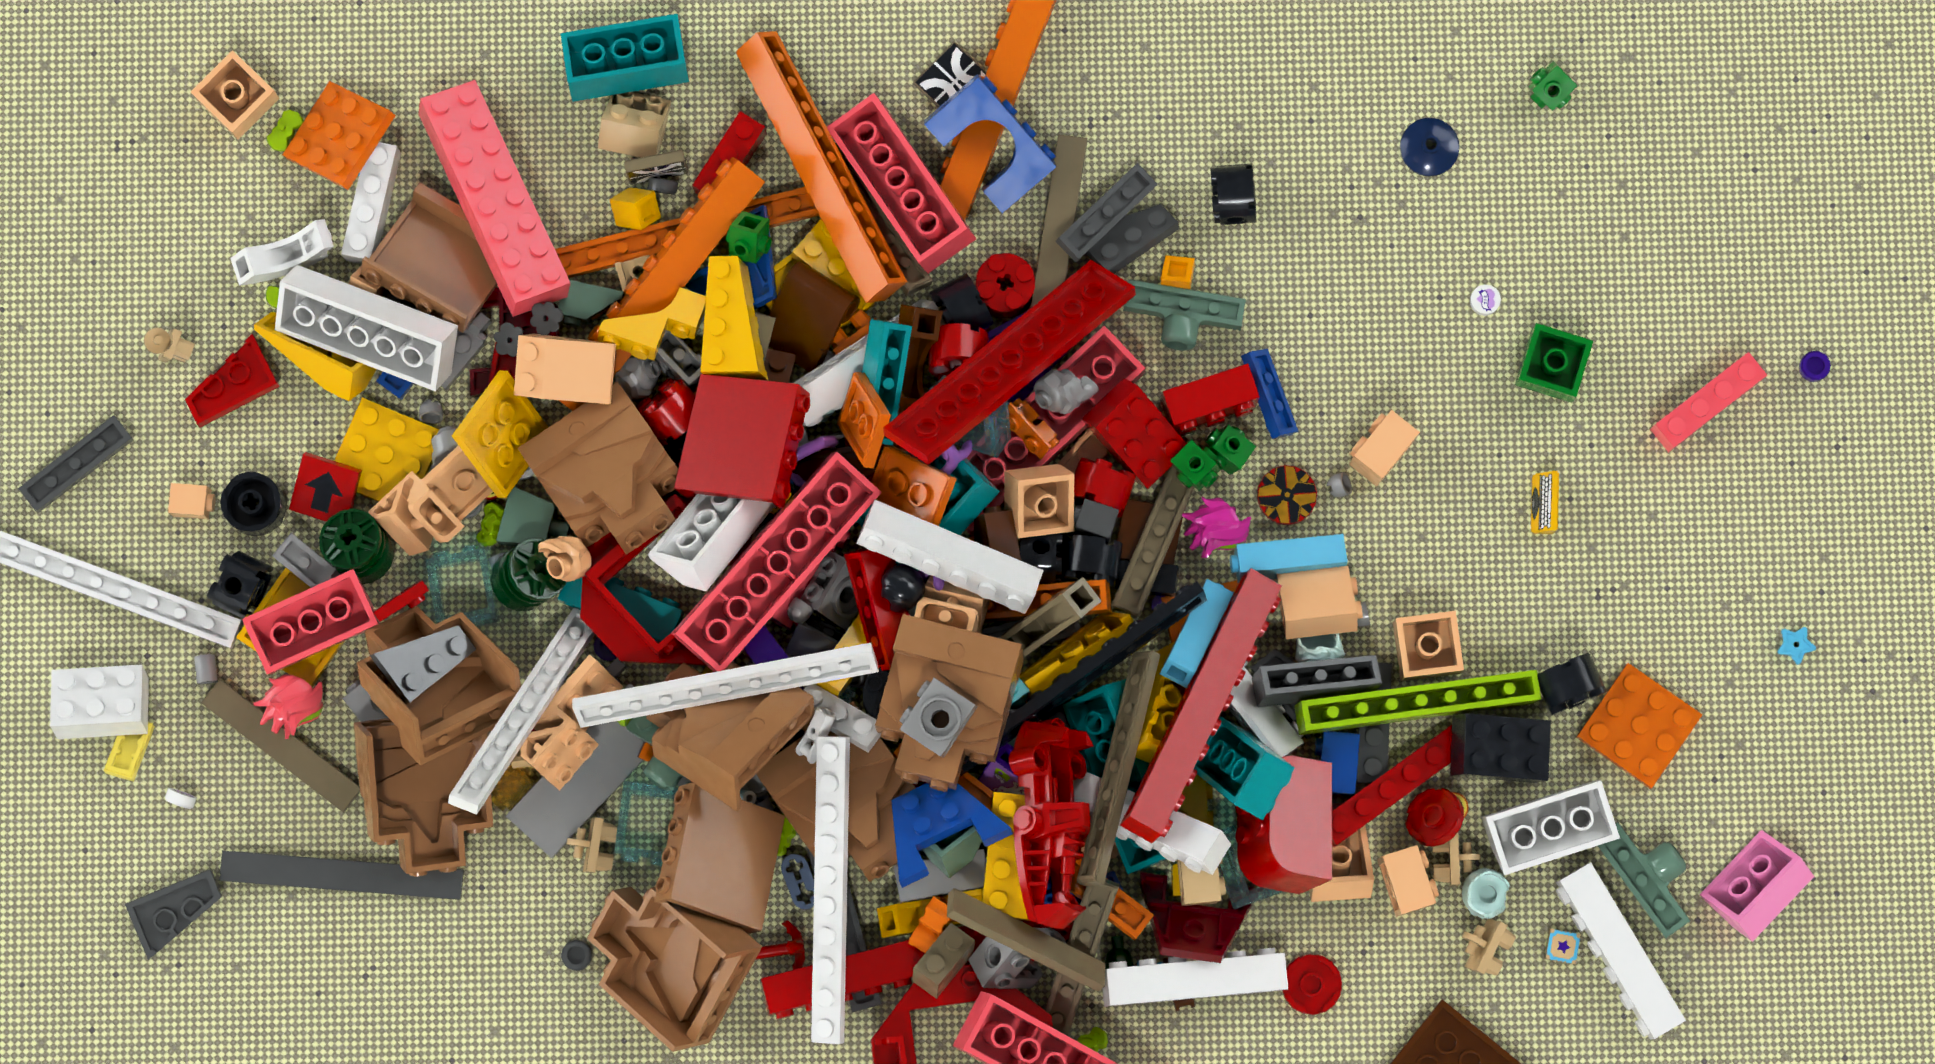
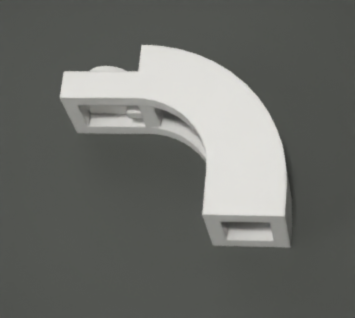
(278, 258)

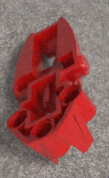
(1050, 823)

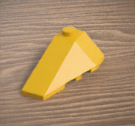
(329, 370)

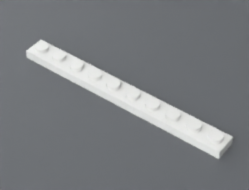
(118, 590)
(725, 685)
(521, 715)
(830, 889)

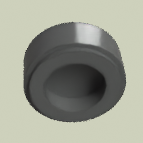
(663, 186)
(576, 955)

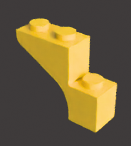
(644, 333)
(904, 917)

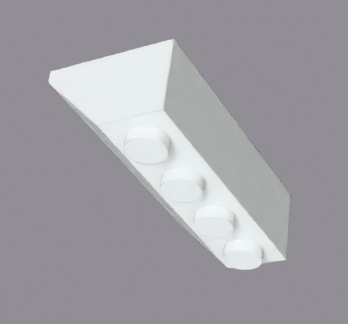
(707, 538)
(1264, 722)
(1550, 827)

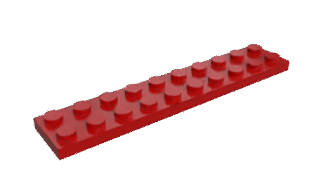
(1009, 362)

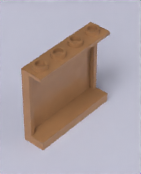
(433, 260)
(720, 858)

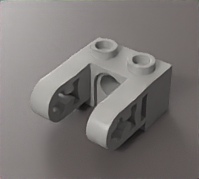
(679, 360)
(1004, 967)

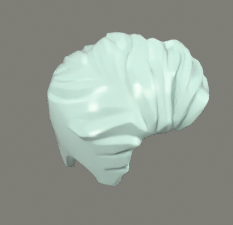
(1319, 648)
(1485, 893)

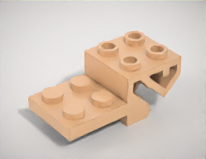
(431, 505)
(952, 607)
(559, 743)

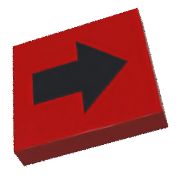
(324, 487)

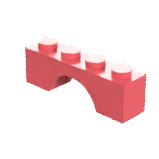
(1708, 402)

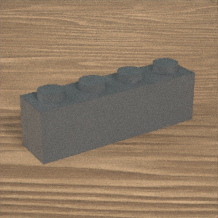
(1315, 680)

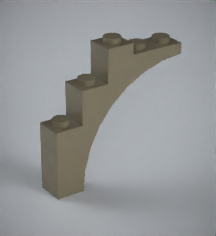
(1053, 616)

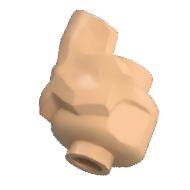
(568, 555)

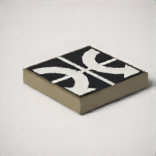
(948, 74)
(656, 166)

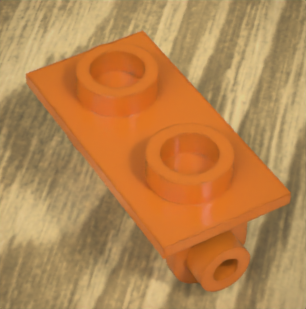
(1036, 438)

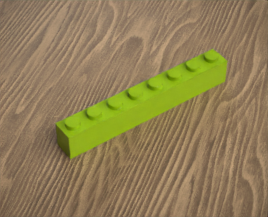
(1417, 702)

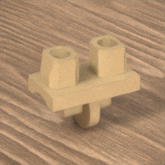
(168, 344)
(598, 832)
(1450, 872)
(1484, 944)

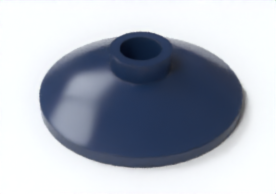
(1424, 160)

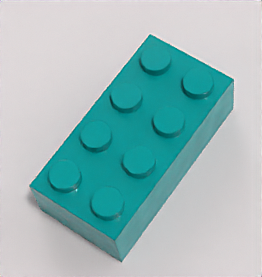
(624, 57)
(1244, 769)

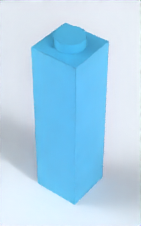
(1289, 555)
(1196, 634)

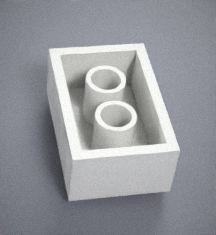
(99, 701)

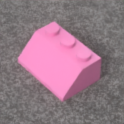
(1757, 885)

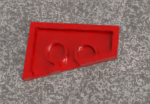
(236, 383)

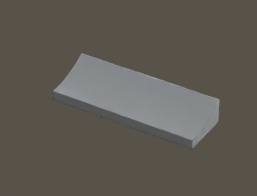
(555, 815)

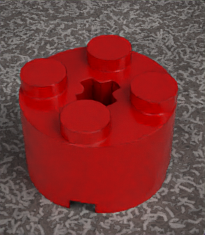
(997, 270)
(954, 347)
(668, 410)
(1102, 484)

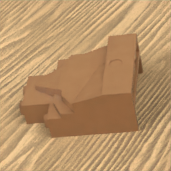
(605, 472)
(969, 663)
(455, 707)
(728, 740)
(871, 788)
(412, 799)
(671, 965)

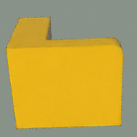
(635, 208)

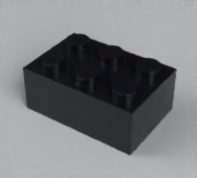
(1500, 748)

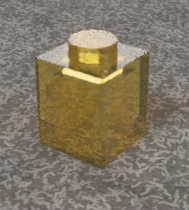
(511, 788)

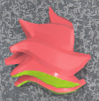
(291, 703)

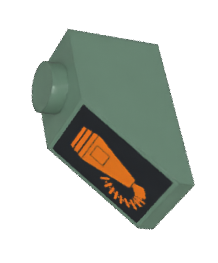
(587, 303)

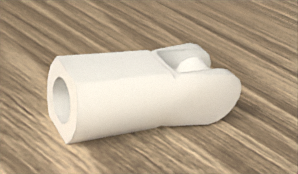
(819, 725)

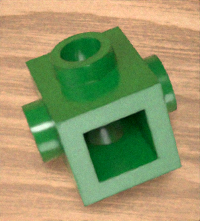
(1543, 79)
(749, 237)
(1230, 448)
(1189, 459)

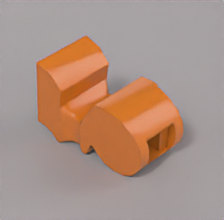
(931, 924)

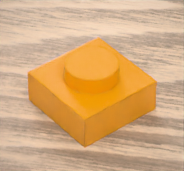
(1178, 271)

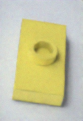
(128, 754)

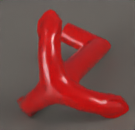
(791, 948)

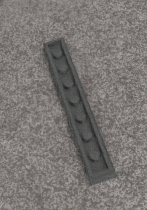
(337, 875)

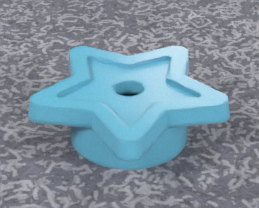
(1788, 648)

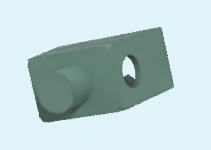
(529, 518)

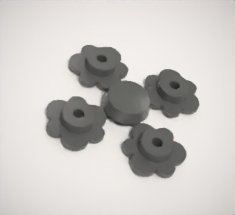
(538, 320)

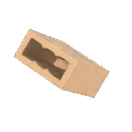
(1318, 602)

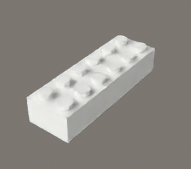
(366, 327)

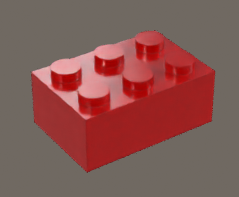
(1210, 399)
(1134, 432)

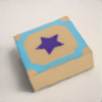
(1562, 946)

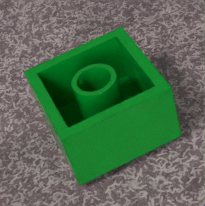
(1554, 363)

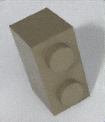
(943, 960)

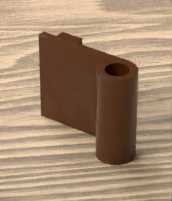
(809, 315)

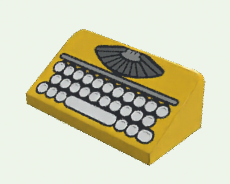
(1545, 502)

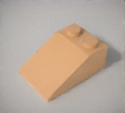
(564, 369)
(1350, 870)

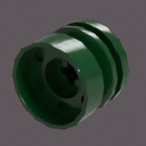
(368, 554)
(517, 583)

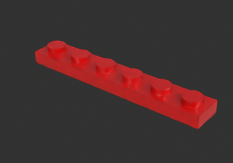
(1391, 786)

